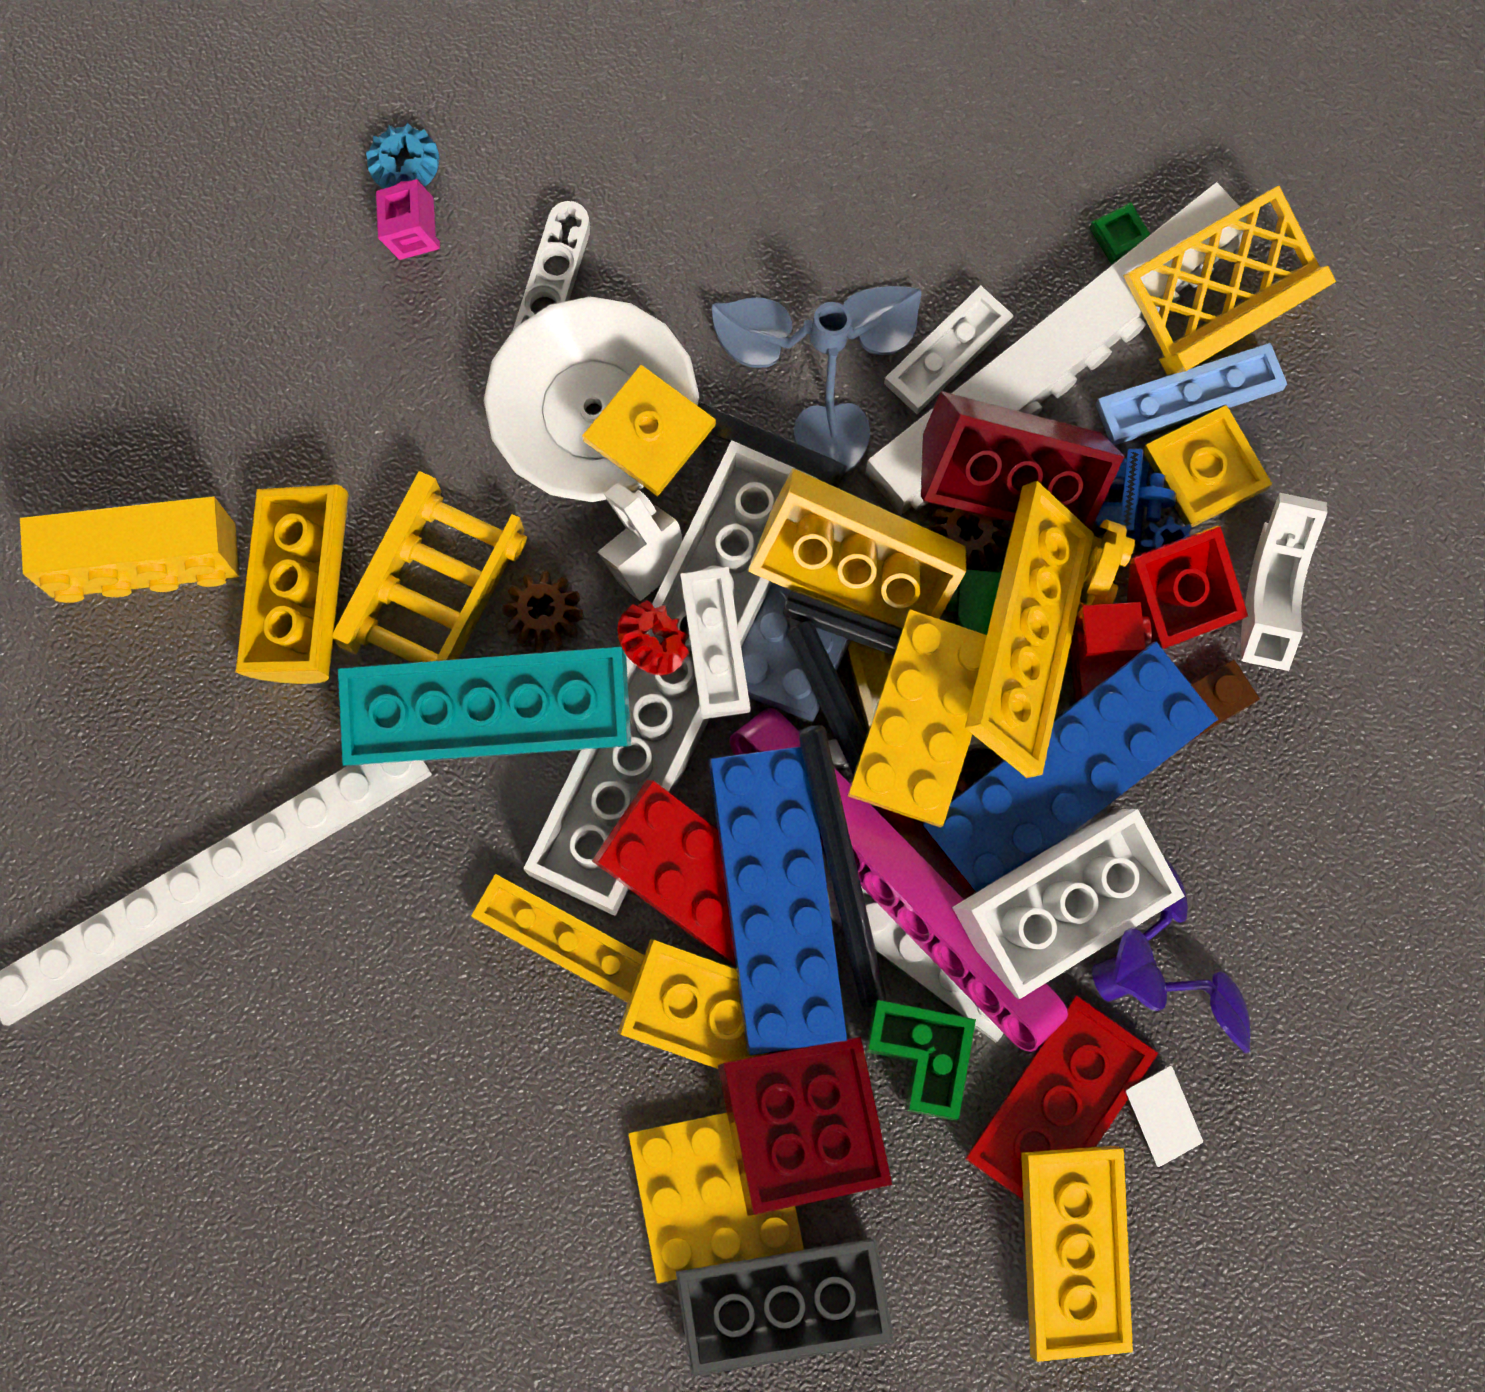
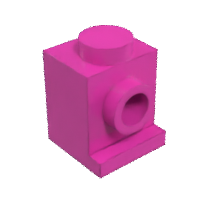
(406, 219)

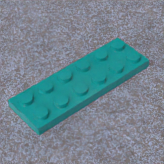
(484, 706)

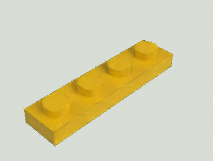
(559, 937)

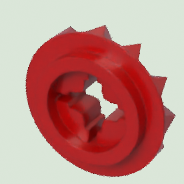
(646, 650)

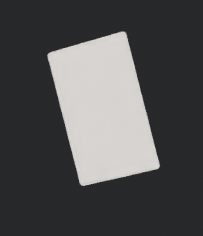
(1164, 1116)

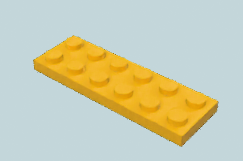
(1030, 631)

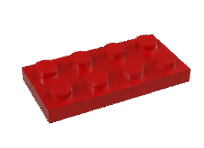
(672, 864)
(1063, 1094)

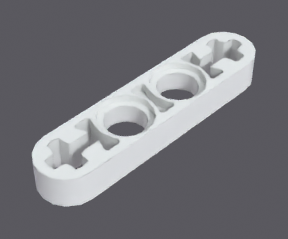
(552, 286)

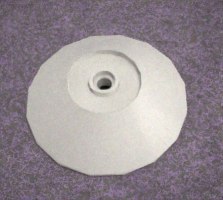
(558, 367)

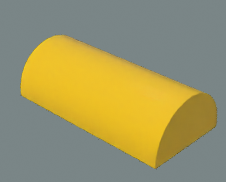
(292, 584)

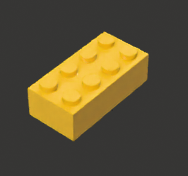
(130, 549)

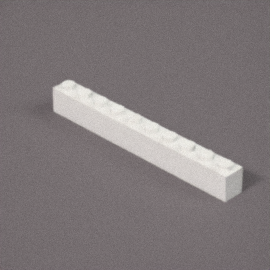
(1063, 342)

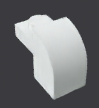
(645, 548)

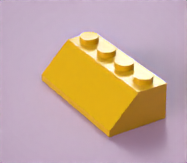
(856, 553)

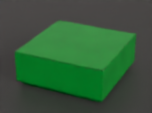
(1119, 232)

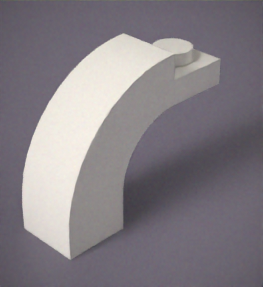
(1278, 581)

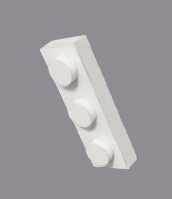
(948, 349)
(715, 643)

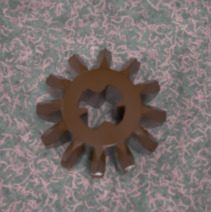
(985, 539)
(540, 596)

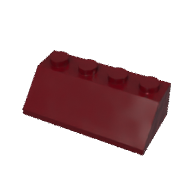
(985, 453)

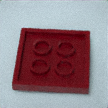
(804, 1125)

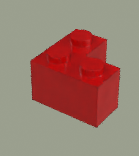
(1105, 641)

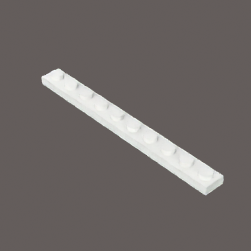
(200, 883)

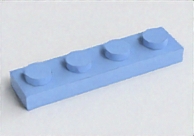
(1190, 394)

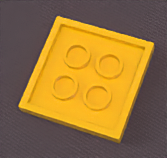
(697, 1200)

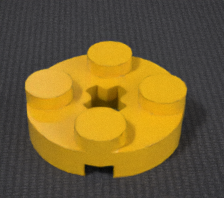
(1104, 562)

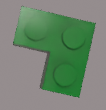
(935, 1044)

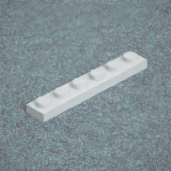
(904, 954)

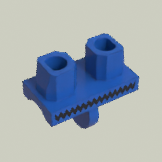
(1133, 479)

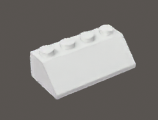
(1069, 901)

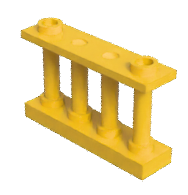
(404, 545)

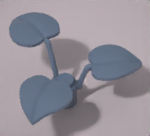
(881, 319)

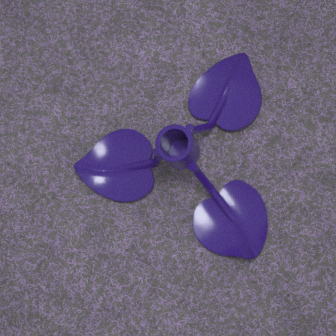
(1137, 974)

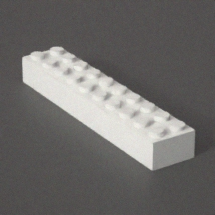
(661, 707)

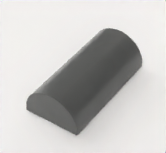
(784, 1307)

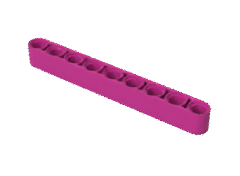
(919, 901)

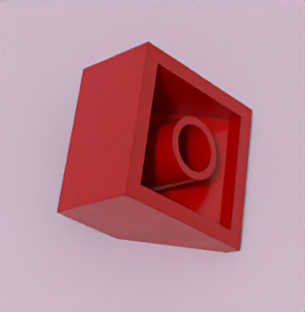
(1186, 587)

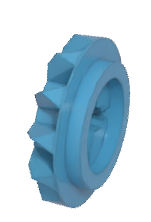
(420, 147)

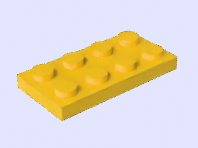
(920, 721)
(1076, 1253)

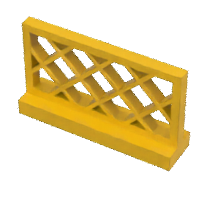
(1249, 314)

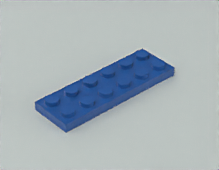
(1091, 760)
(777, 901)

